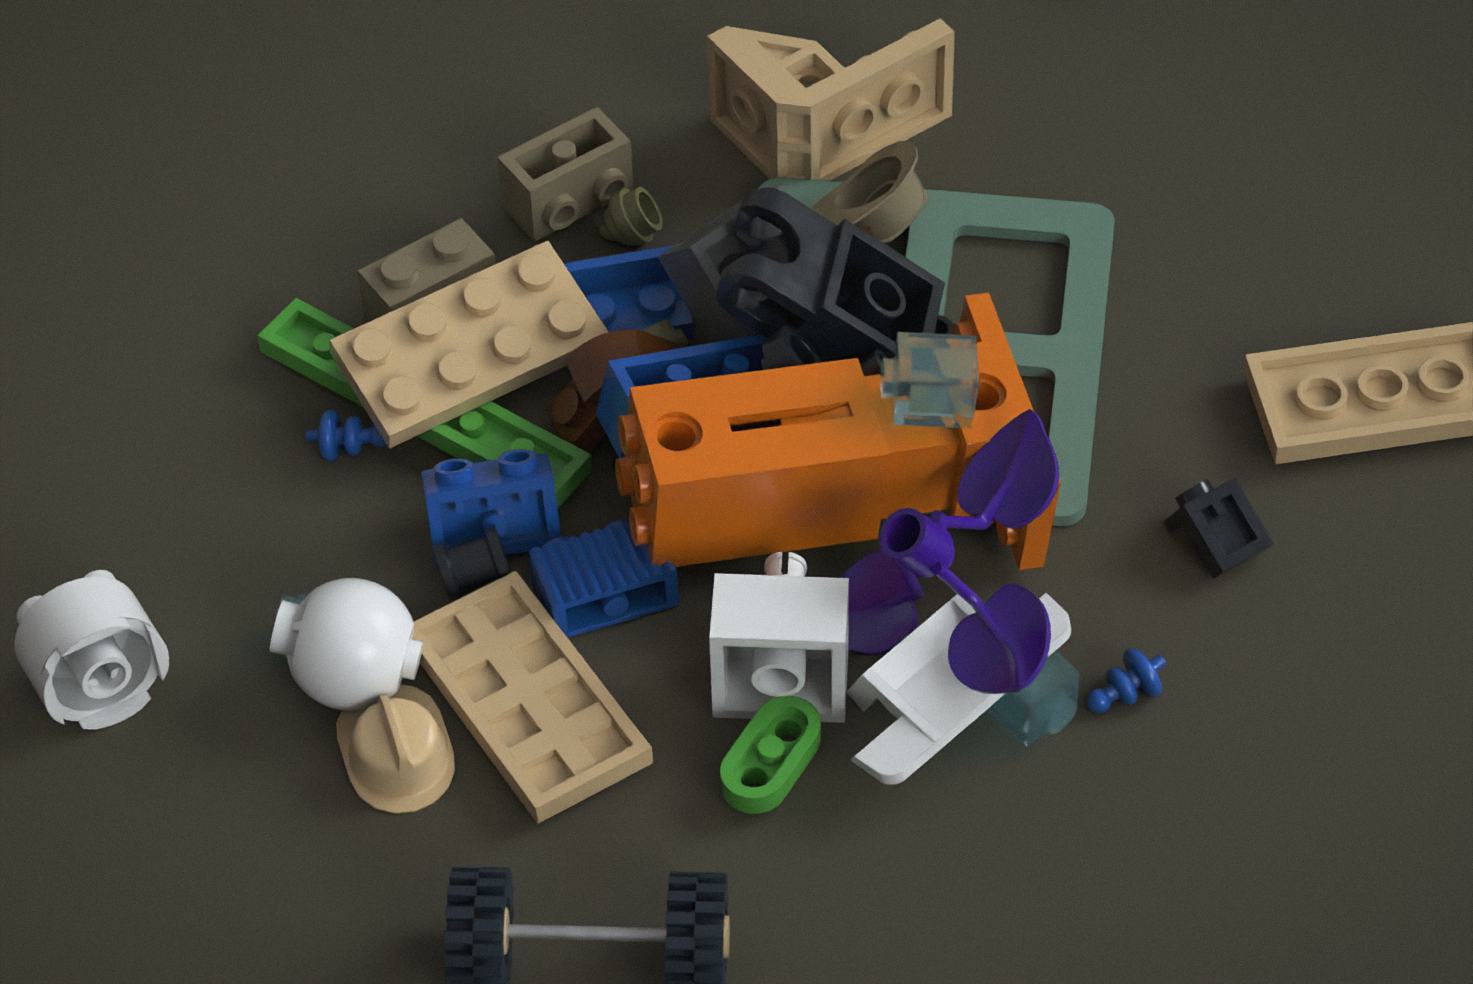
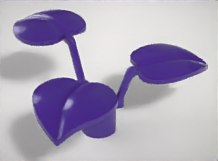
(1009, 635)

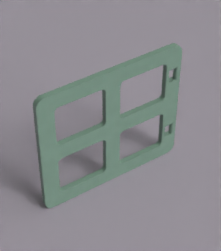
(1066, 358)

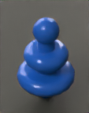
(334, 435)
(1122, 685)

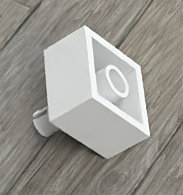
(779, 640)

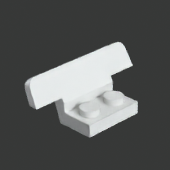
(925, 694)

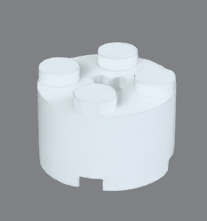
(90, 650)

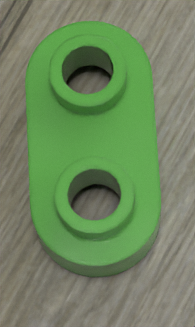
(766, 759)

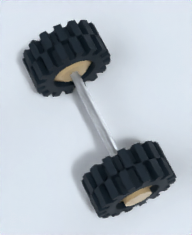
(482, 929)

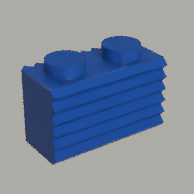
(600, 579)

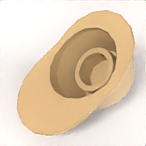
(397, 751)

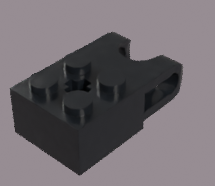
(824, 280)

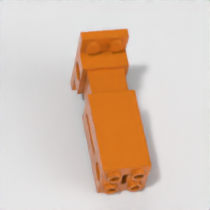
(806, 457)

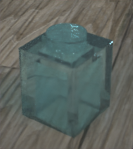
(932, 380)
(1043, 705)

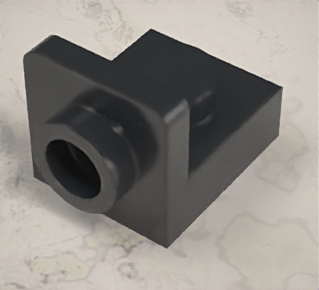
(1220, 525)

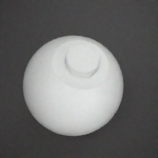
(347, 643)

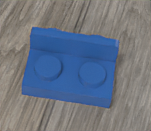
(632, 291)
(504, 492)

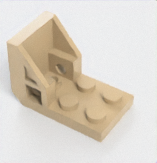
(841, 117)

